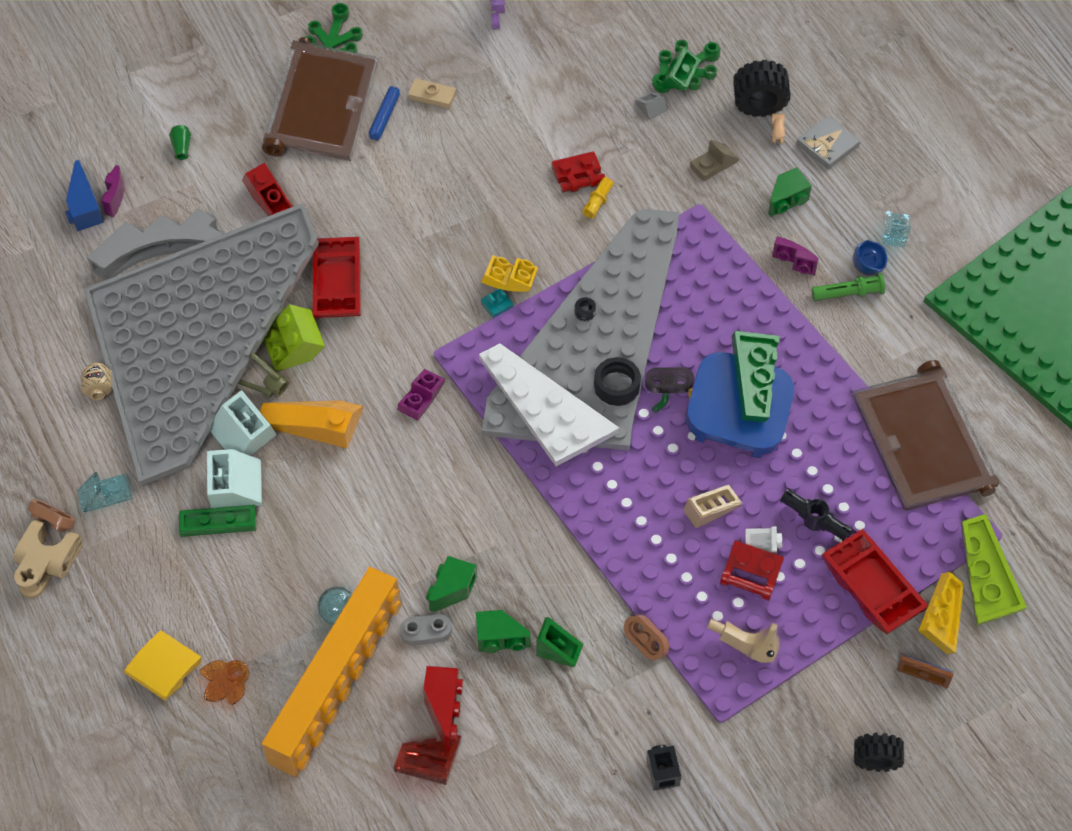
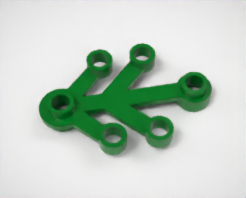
(340, 14)
(710, 53)

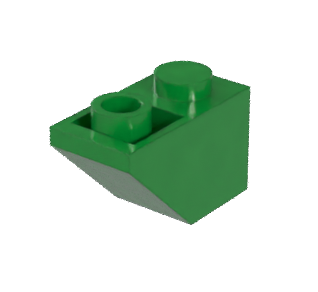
(789, 191)
(453, 583)
(500, 632)

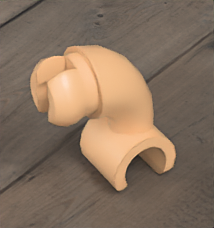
(778, 127)

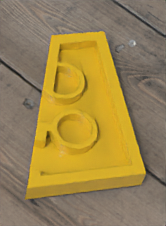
(943, 613)

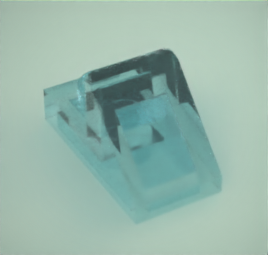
(896, 229)
(103, 493)

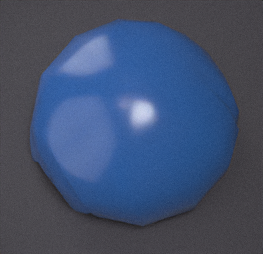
(870, 258)

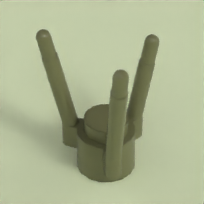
(274, 382)

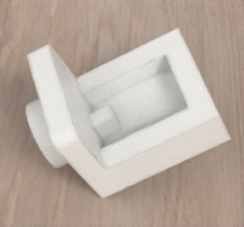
(765, 539)

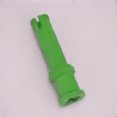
(859, 287)

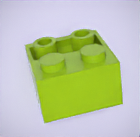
(293, 338)

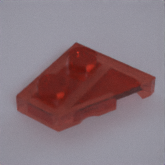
(427, 759)

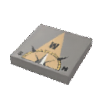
(828, 142)

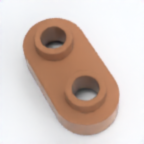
(44, 511)
(647, 638)

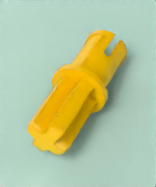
(597, 198)

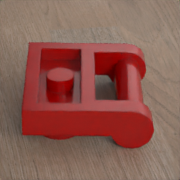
(755, 562)

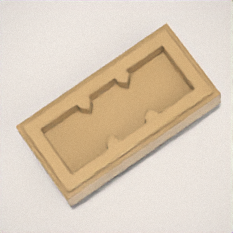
(432, 93)

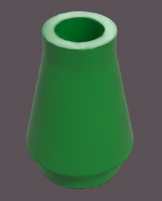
(180, 140)

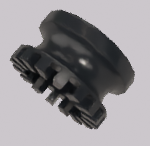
(585, 301)

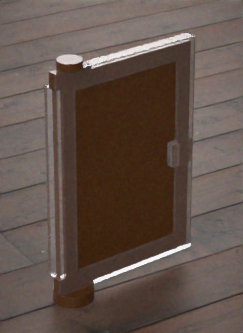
(320, 101)
(925, 438)

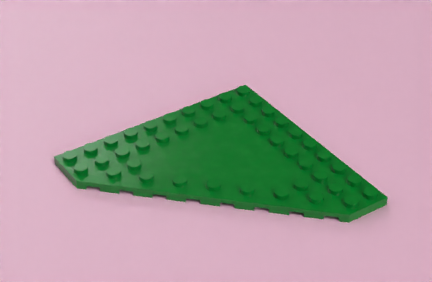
(1019, 304)

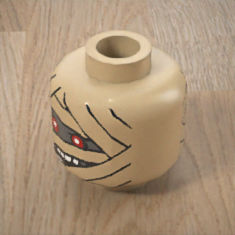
(96, 381)

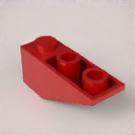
(265, 190)
(440, 699)

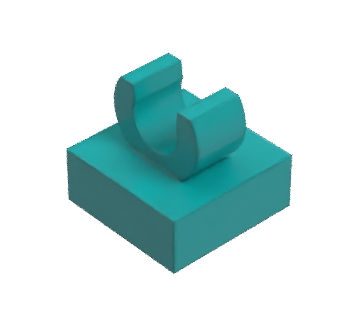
(496, 303)

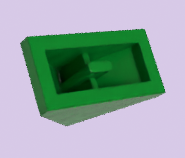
(557, 644)

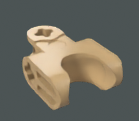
(42, 562)

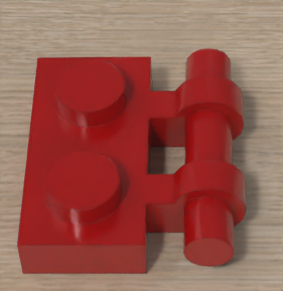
(577, 167)

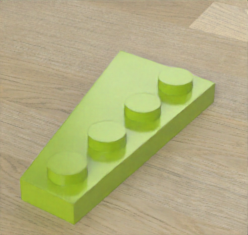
(990, 577)

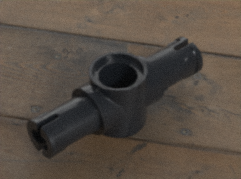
(825, 522)

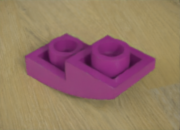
(115, 186)
(803, 259)
(421, 395)

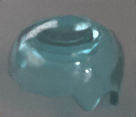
(332, 603)

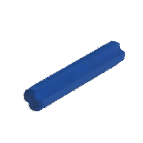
(384, 113)

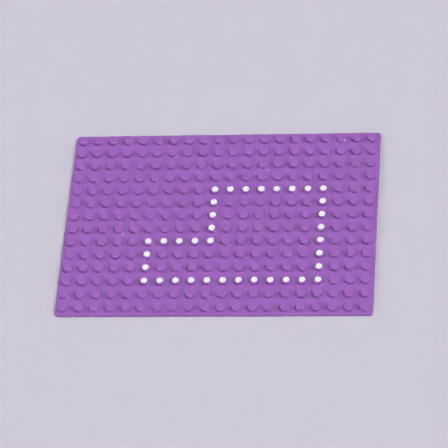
(632, 502)

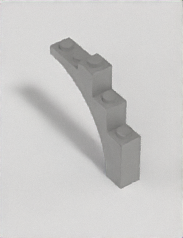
(164, 236)

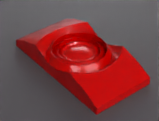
(337, 278)
(874, 582)

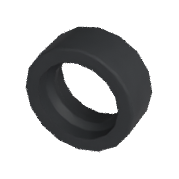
(618, 365)

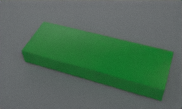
(217, 520)

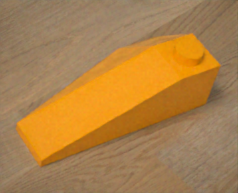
(320, 421)

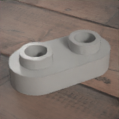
(425, 632)

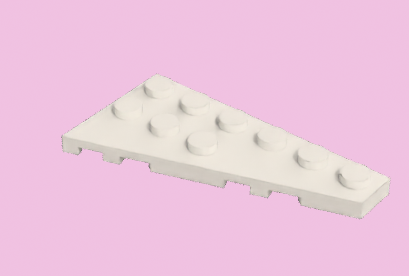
(551, 413)

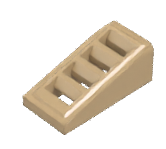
(698, 513)

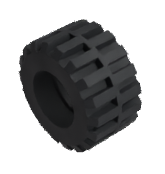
(761, 88)

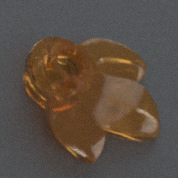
(222, 683)

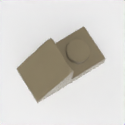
(714, 161)

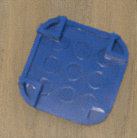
(716, 408)

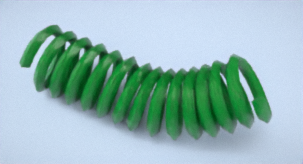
(664, 398)

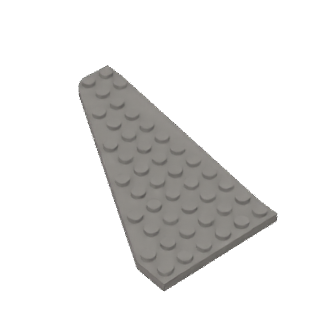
(628, 293)

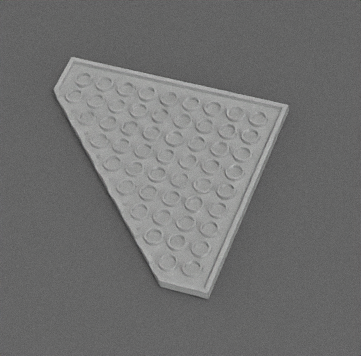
(187, 329)

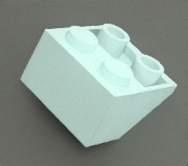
(241, 426)
(233, 479)

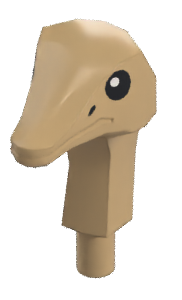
(759, 646)

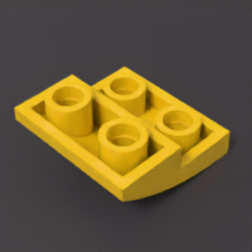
(510, 277)
(162, 665)

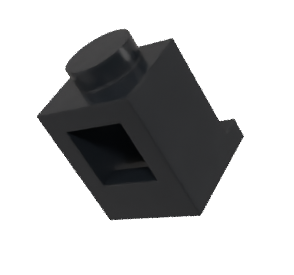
(663, 756)

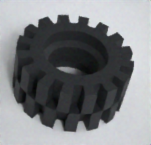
(879, 752)

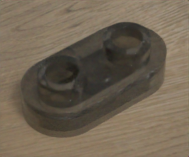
(668, 380)

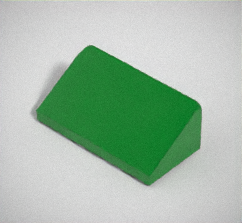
(681, 70)

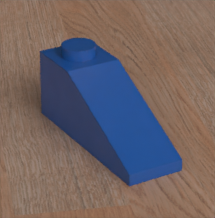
(81, 202)

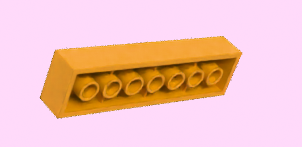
(332, 672)

